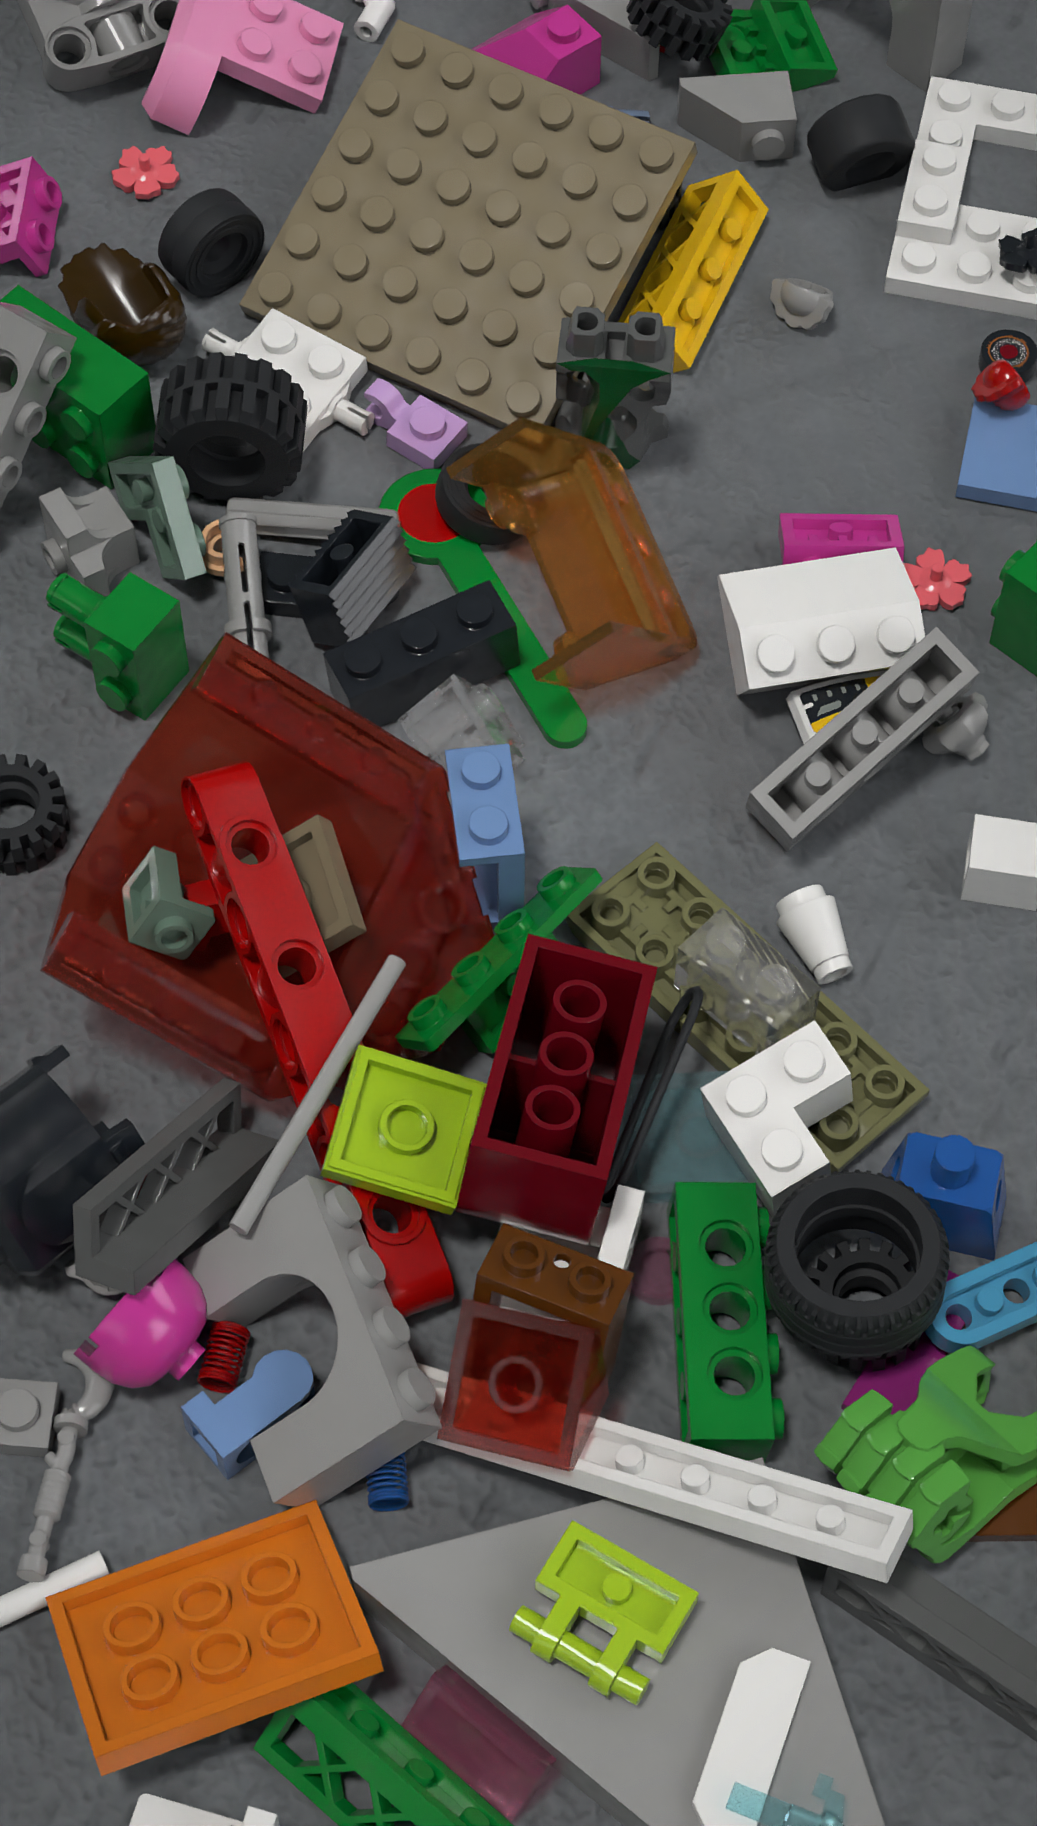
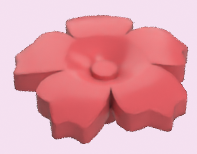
(145, 172)
(937, 582)

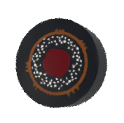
(1013, 347)

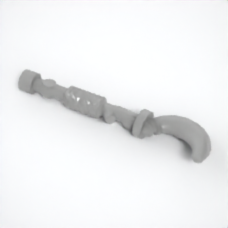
(51, 1498)

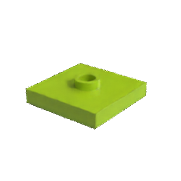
(404, 1130)

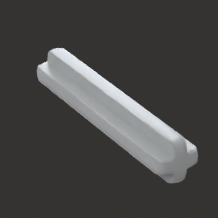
(297, 518)

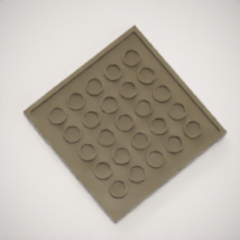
(467, 223)

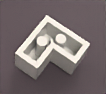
(770, 1103)

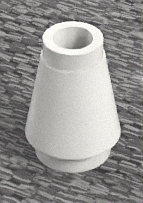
(815, 932)

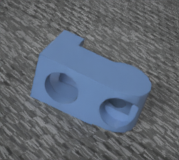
(224, 1429)

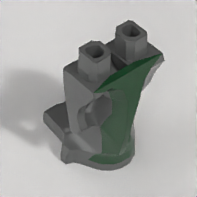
(614, 395)

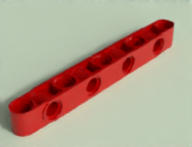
(304, 1022)

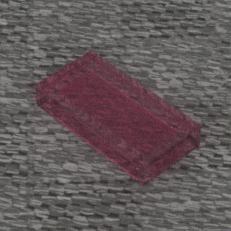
(478, 1742)

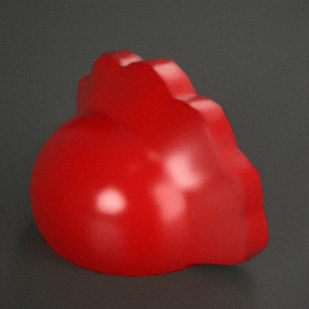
(1002, 386)

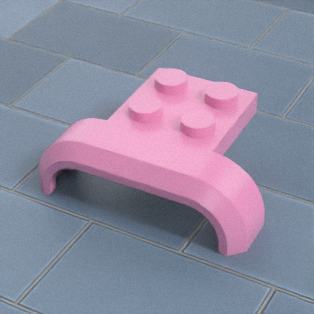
(259, 42)

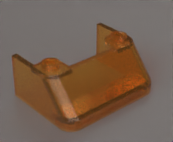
(590, 548)

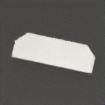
(750, 1733)

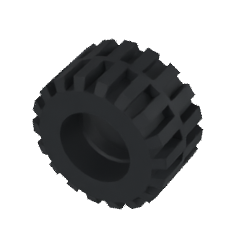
(232, 426)

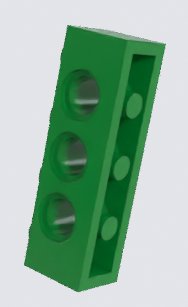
(722, 1219)

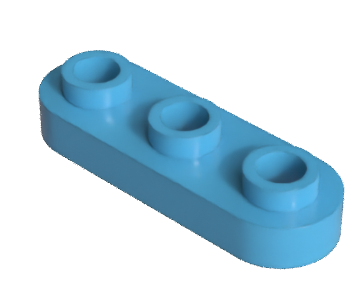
(982, 1304)

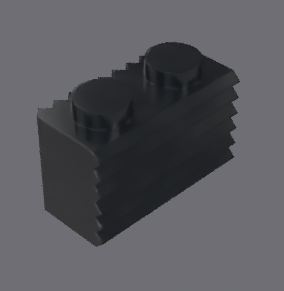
(352, 577)

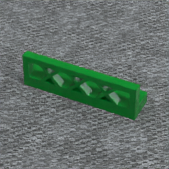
(383, 1754)

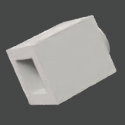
(1001, 863)

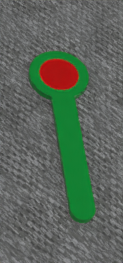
(465, 566)

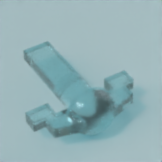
(777, 1812)

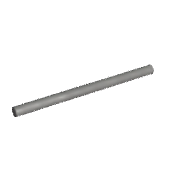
(317, 1095)

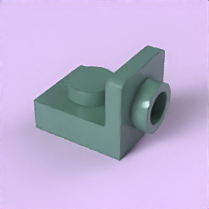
(157, 909)

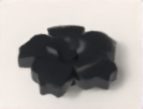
(1019, 254)

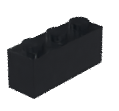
(409, 658)

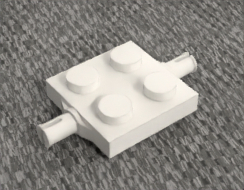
(315, 362)

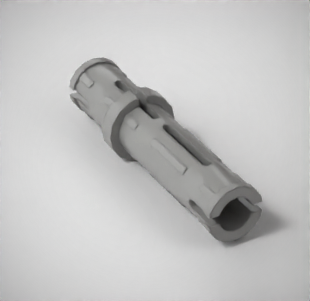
(240, 540)

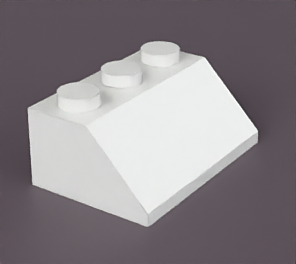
(818, 619)

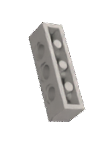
(42, 361)
(861, 739)

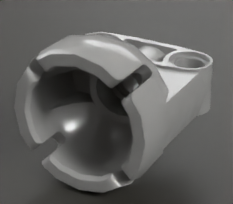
(106, 35)

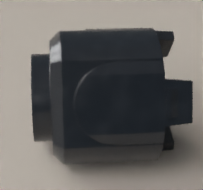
(48, 1164)

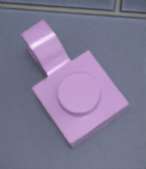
(418, 430)

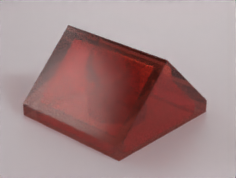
(523, 1385)

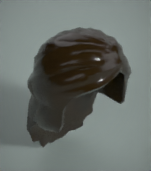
(124, 303)

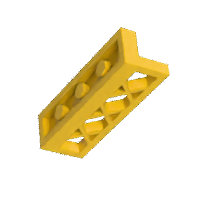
(698, 260)

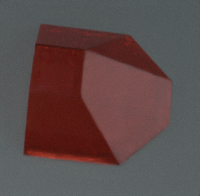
(311, 761)

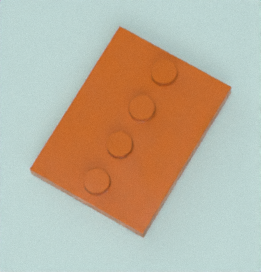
(211, 1636)

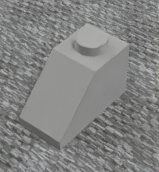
(740, 114)

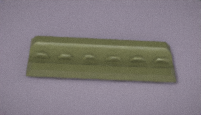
(652, 911)

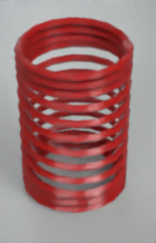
(228, 1341)

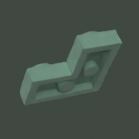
(157, 492)

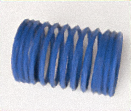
(382, 1497)

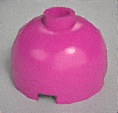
(149, 1332)

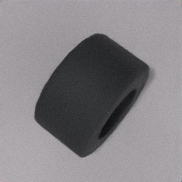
(860, 142)

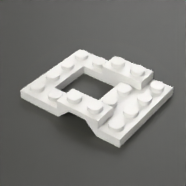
(950, 248)

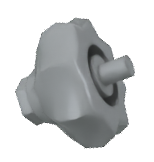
(959, 729)

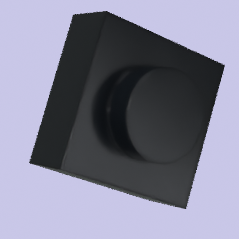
(276, 572)

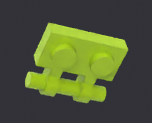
(615, 1593)

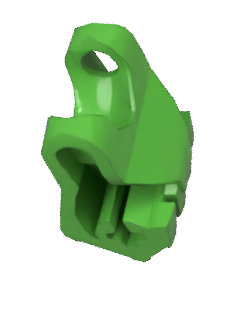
(939, 1455)

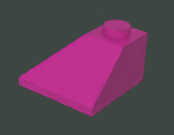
(551, 46)

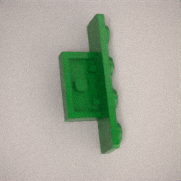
(485, 979)

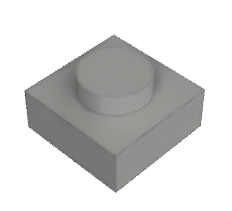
(27, 1416)

